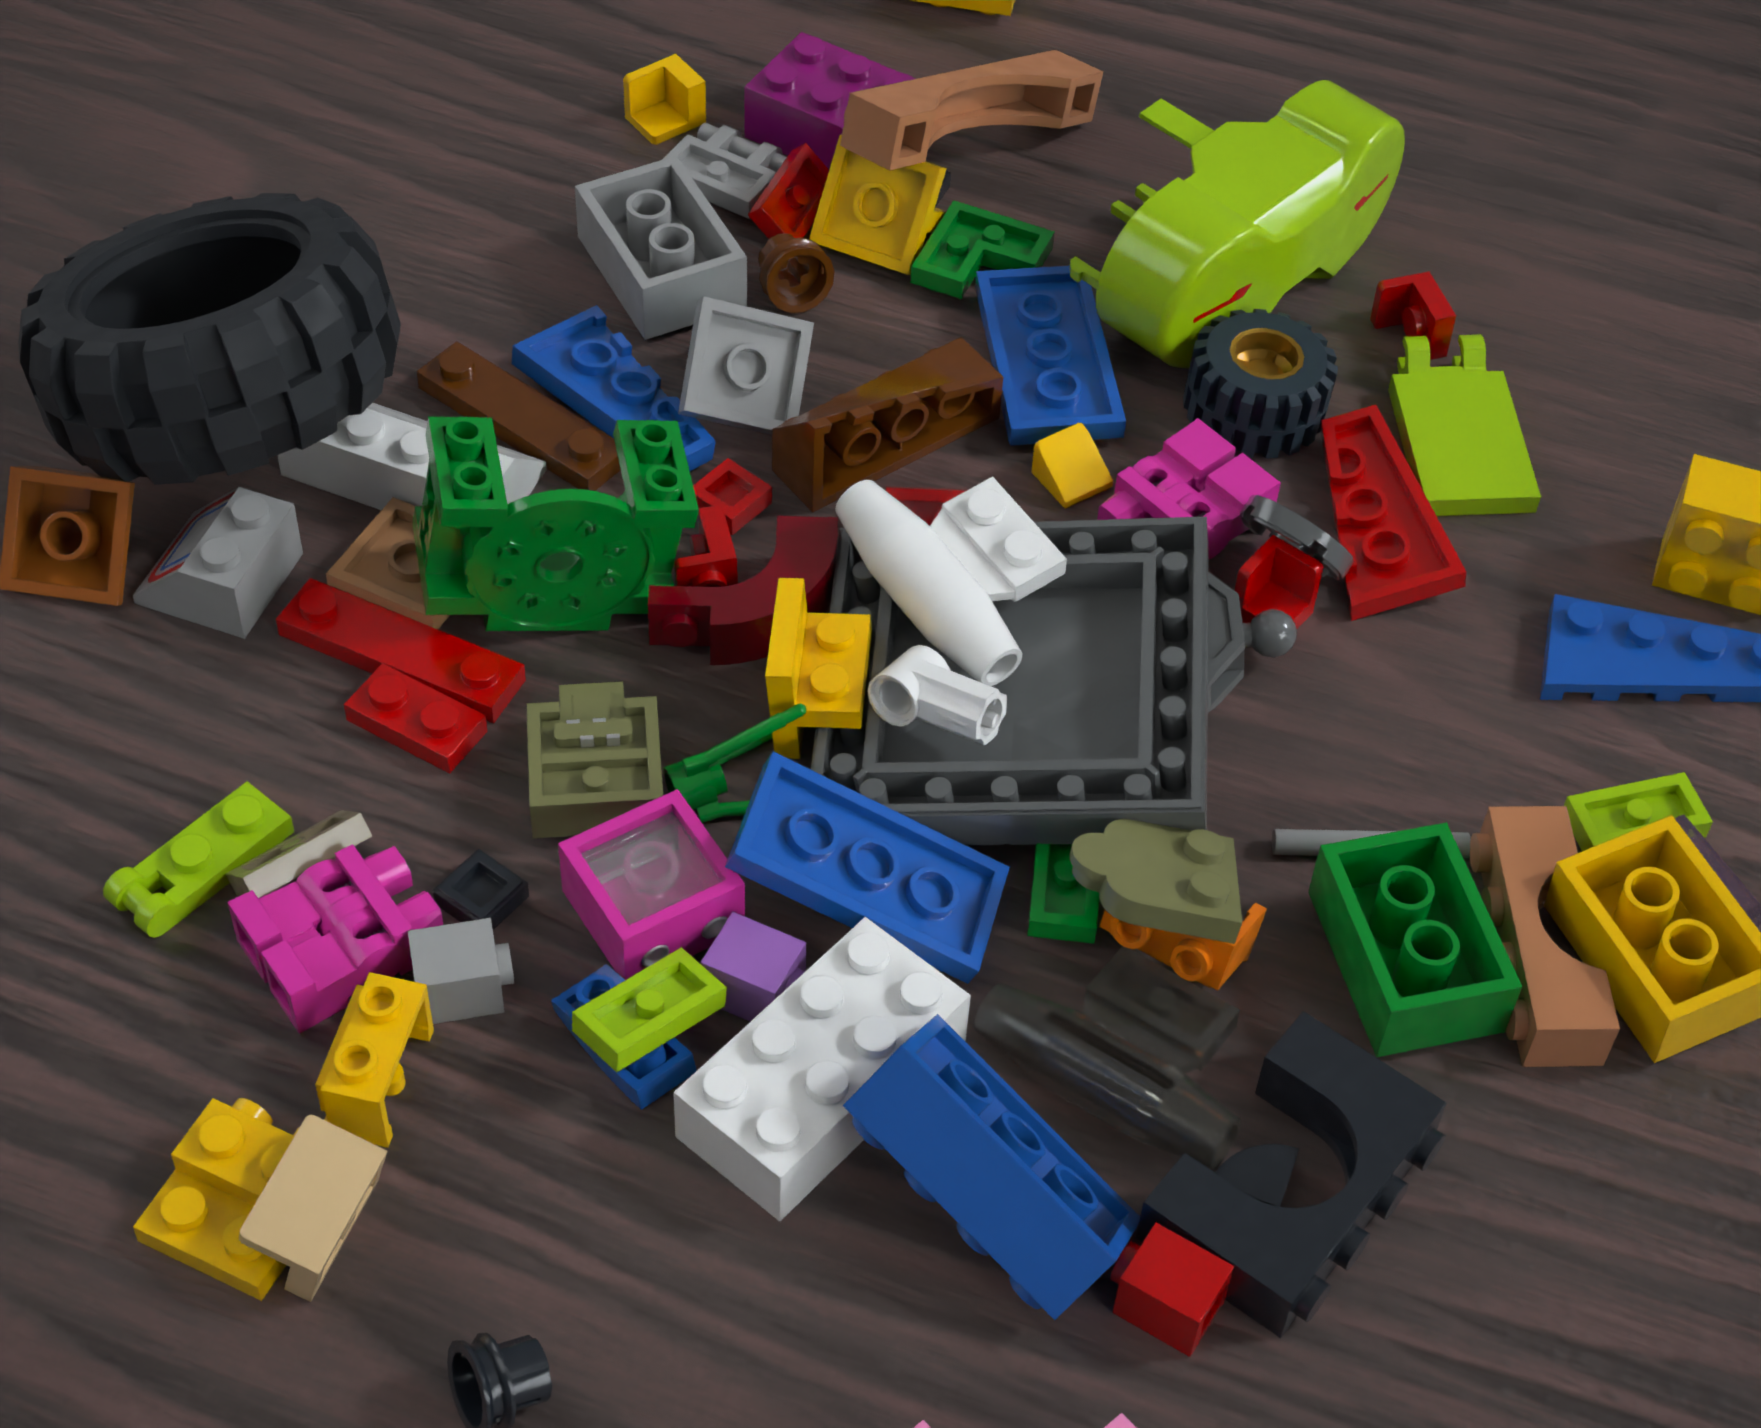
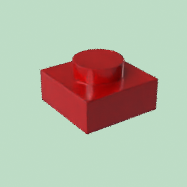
(737, 490)

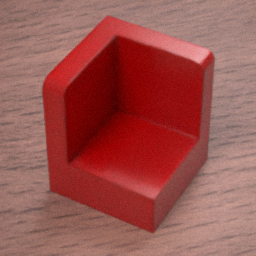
(1279, 579)

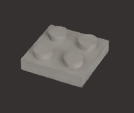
(745, 366)

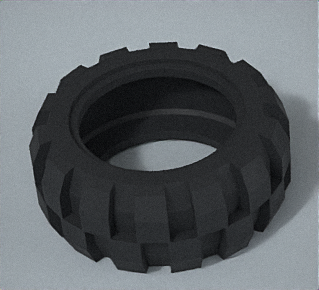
(210, 338)

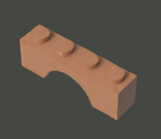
(1564, 1004)

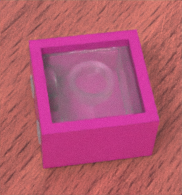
(650, 884)

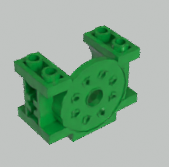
(555, 554)

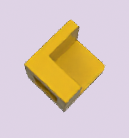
(664, 99)

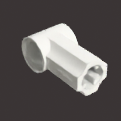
(925, 689)

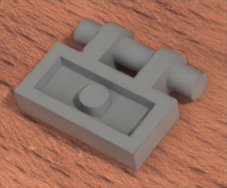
(728, 167)

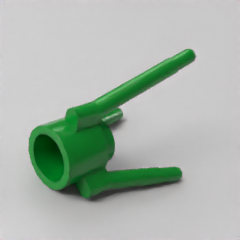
(701, 775)

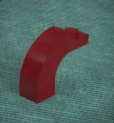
(740, 616)

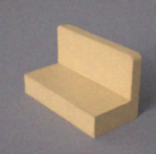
(313, 1201)

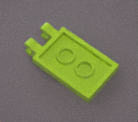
(1462, 432)

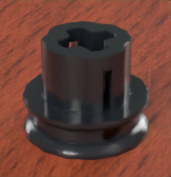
(497, 1379)

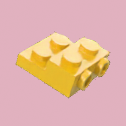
(211, 1192)

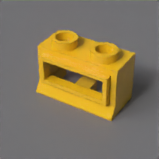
(367, 1054)

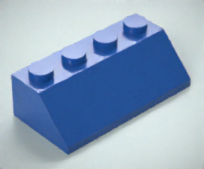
(993, 1167)

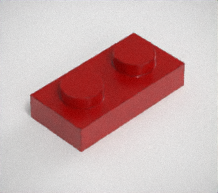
(792, 195)
(416, 718)

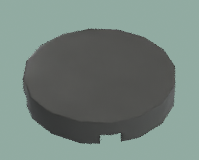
(1287, 525)

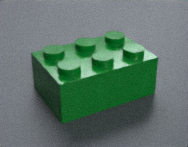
(1413, 939)

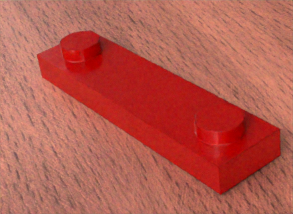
(373, 635)

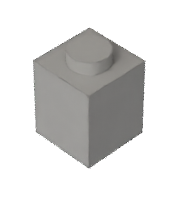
(461, 969)

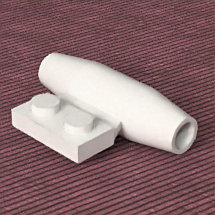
(954, 569)

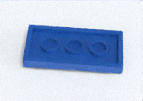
(1050, 354)
(868, 862)

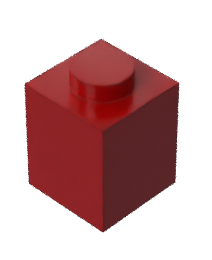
(1170, 1288)

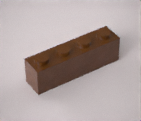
(886, 423)

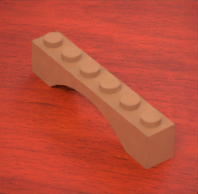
(903, 119)

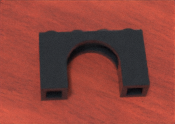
(1281, 1254)

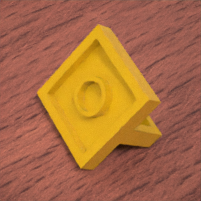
(878, 211)
(815, 663)

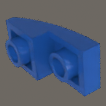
(648, 1076)

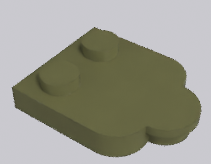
(1163, 877)

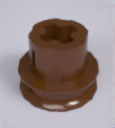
(806, 279)

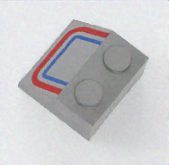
(226, 562)

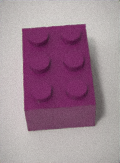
(806, 94)

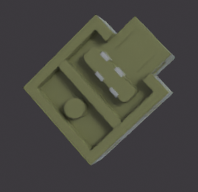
(591, 757)

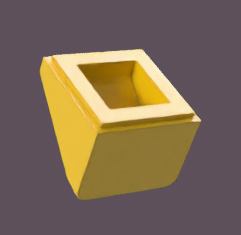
(1070, 465)

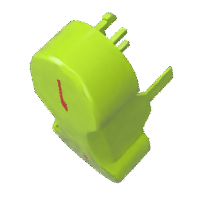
(1251, 218)

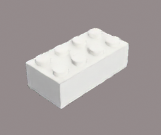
(776, 1092)

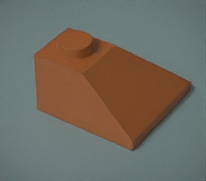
(66, 534)

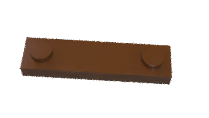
(521, 416)

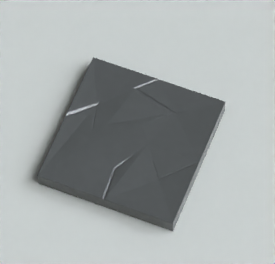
(1097, 712)

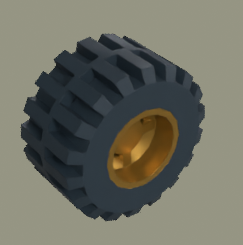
(1260, 381)

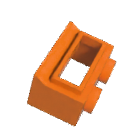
(1191, 956)

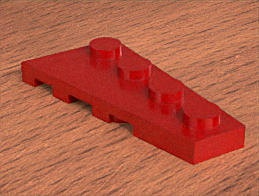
(1384, 518)

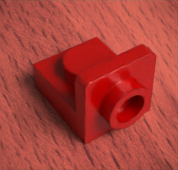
(1417, 305)
(712, 553)

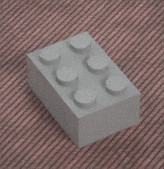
(659, 245)

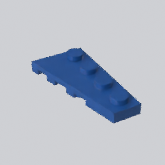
(603, 381)
(1636, 651)

